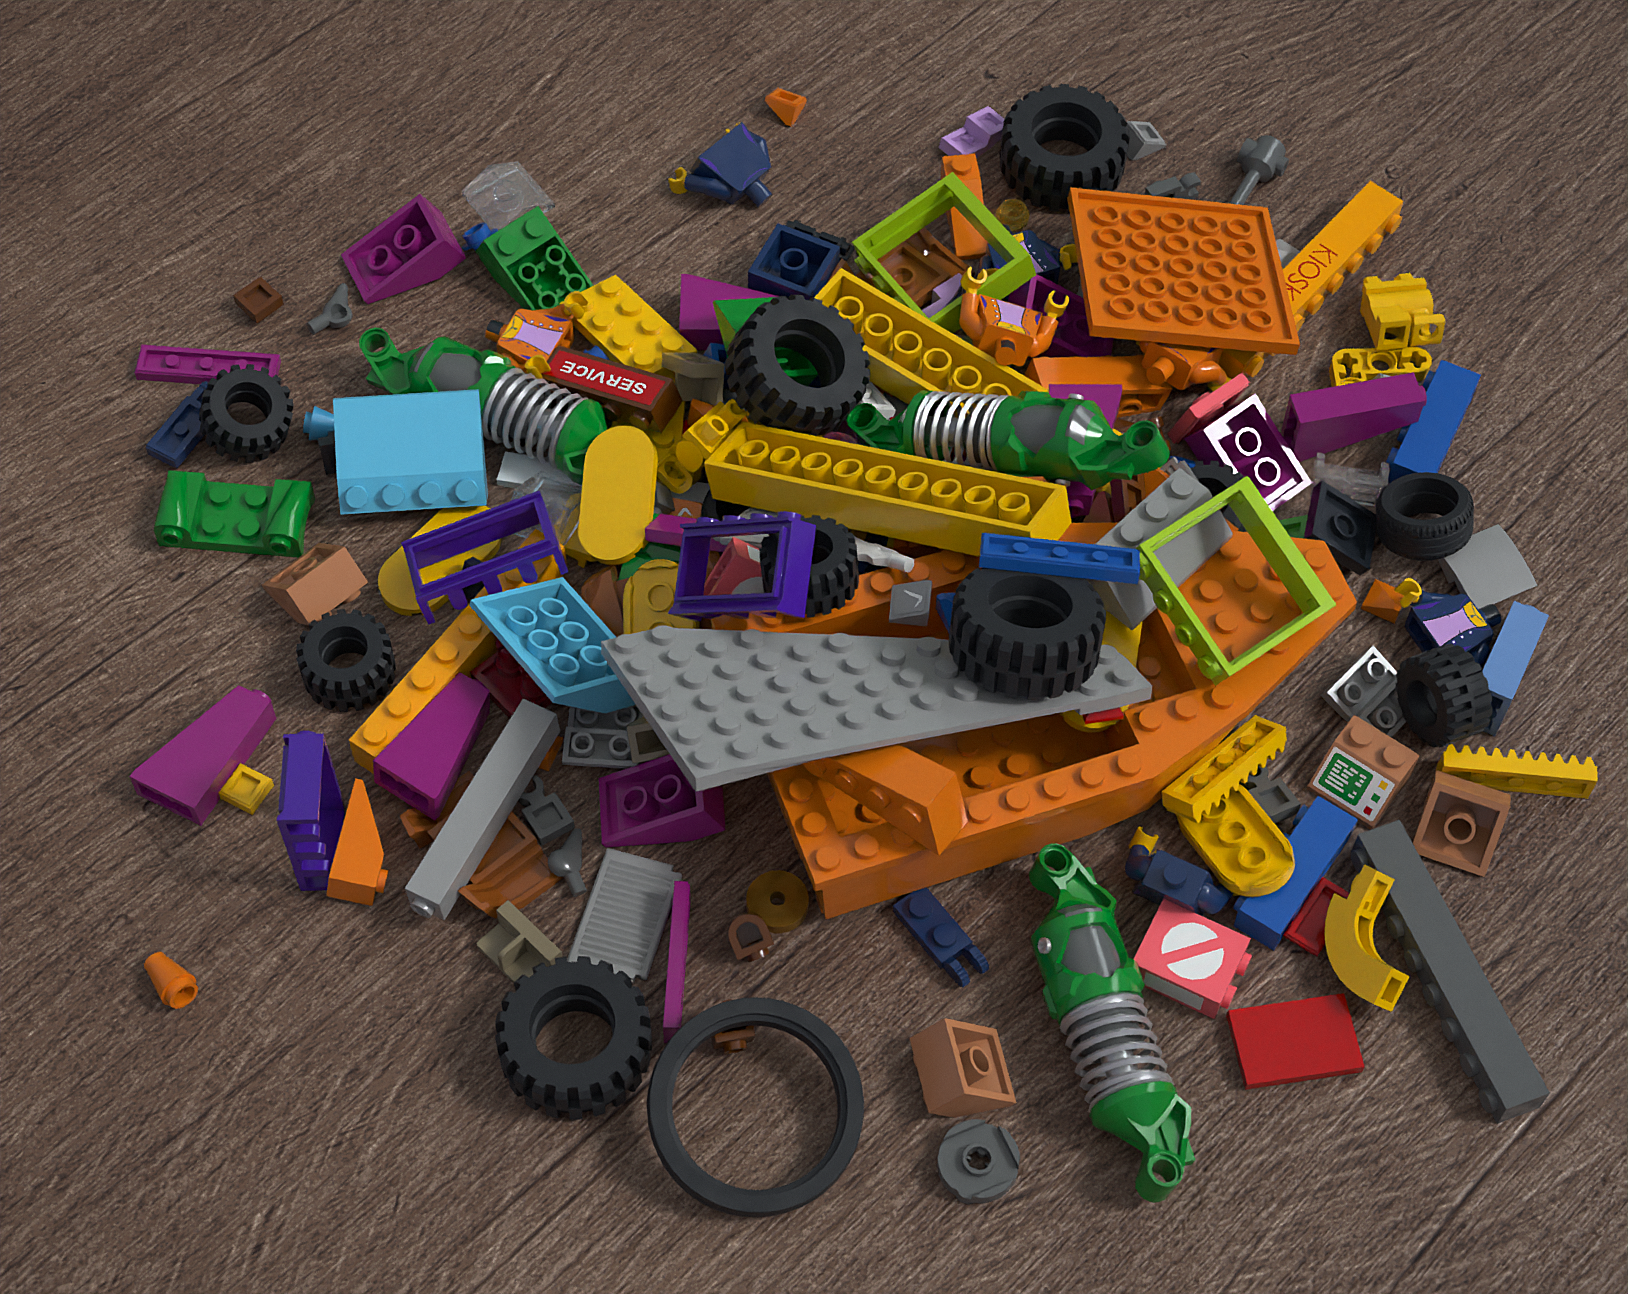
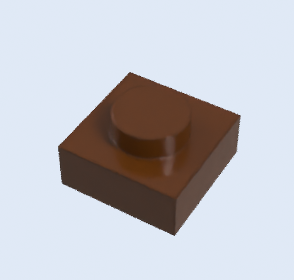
(258, 299)

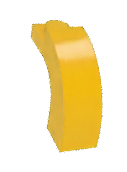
(1351, 943)

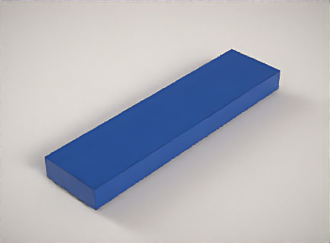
(1059, 558)

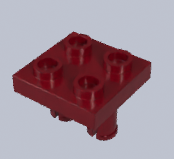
(508, 682)

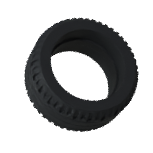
(1424, 538)

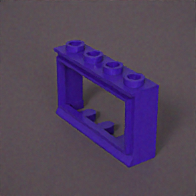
(473, 533)
(790, 573)
(314, 798)

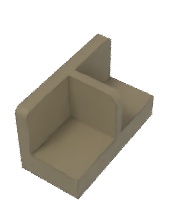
(696, 376)
(517, 944)

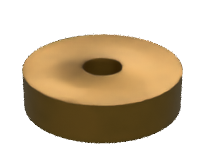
(783, 886)

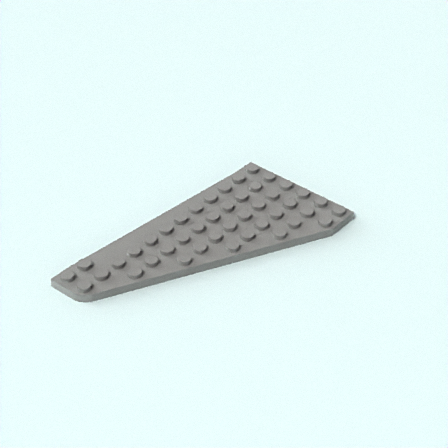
(778, 699)

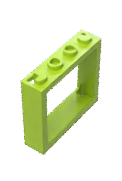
(918, 214)
(1278, 551)

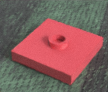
(1208, 407)

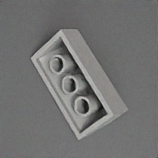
(1180, 557)

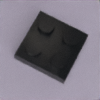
(1343, 525)

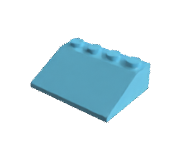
(409, 451)
(556, 643)

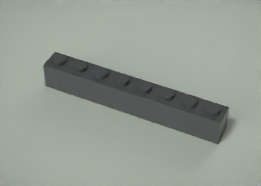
(1451, 976)

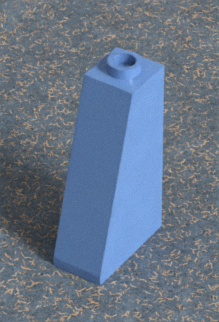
(1510, 658)

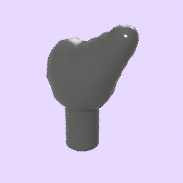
(335, 312)
(568, 861)

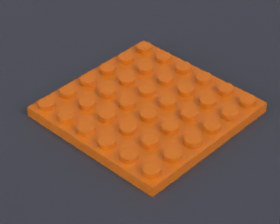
(1181, 272)

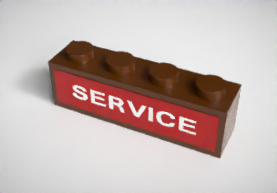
(621, 390)

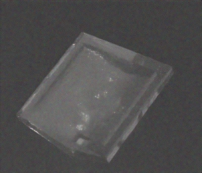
(505, 194)
(561, 499)

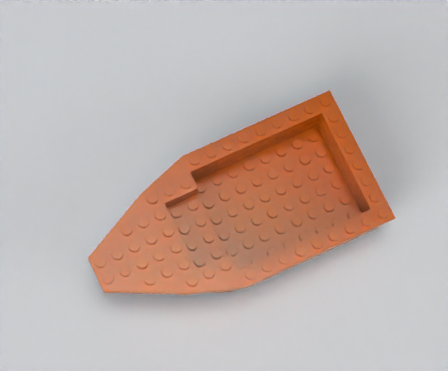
(1039, 775)

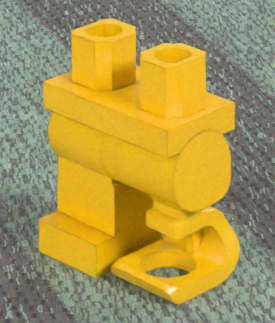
(1397, 307)
(698, 445)

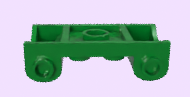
(233, 515)

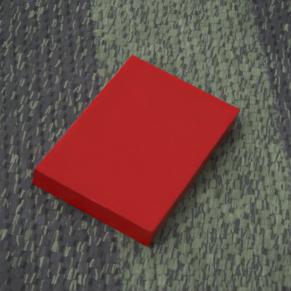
(1295, 1041)

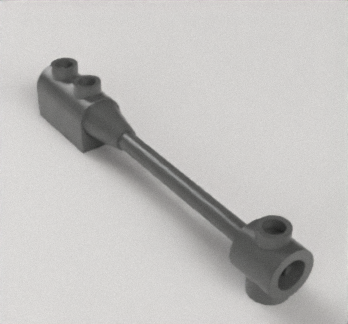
(1259, 162)

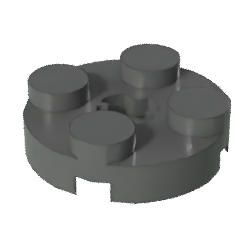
(969, 1183)

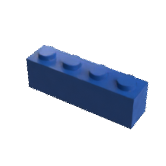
(1429, 439)
(1316, 843)

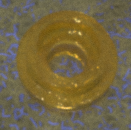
(1013, 213)

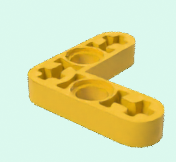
(1360, 361)

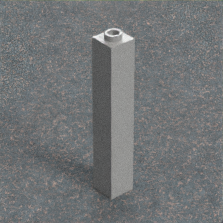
(482, 810)

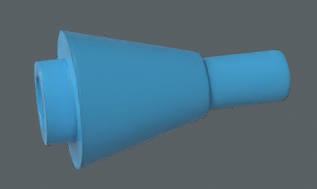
(318, 423)

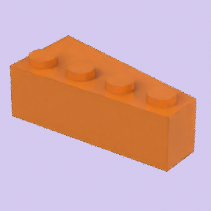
(1137, 391)
(901, 789)

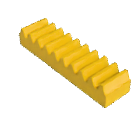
(1224, 768)
(1522, 774)

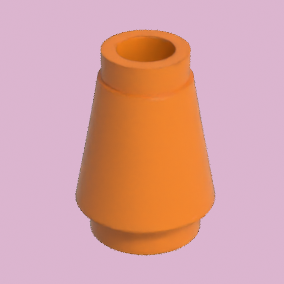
(171, 980)

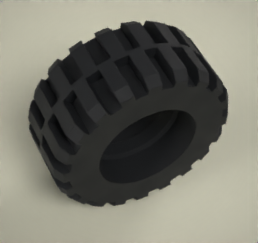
(1068, 116)
(821, 338)
(1026, 632)
(563, 990)

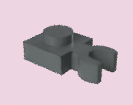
(1173, 188)
(1272, 795)
(545, 815)

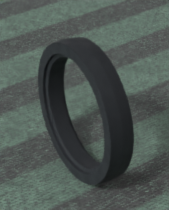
(824, 1043)

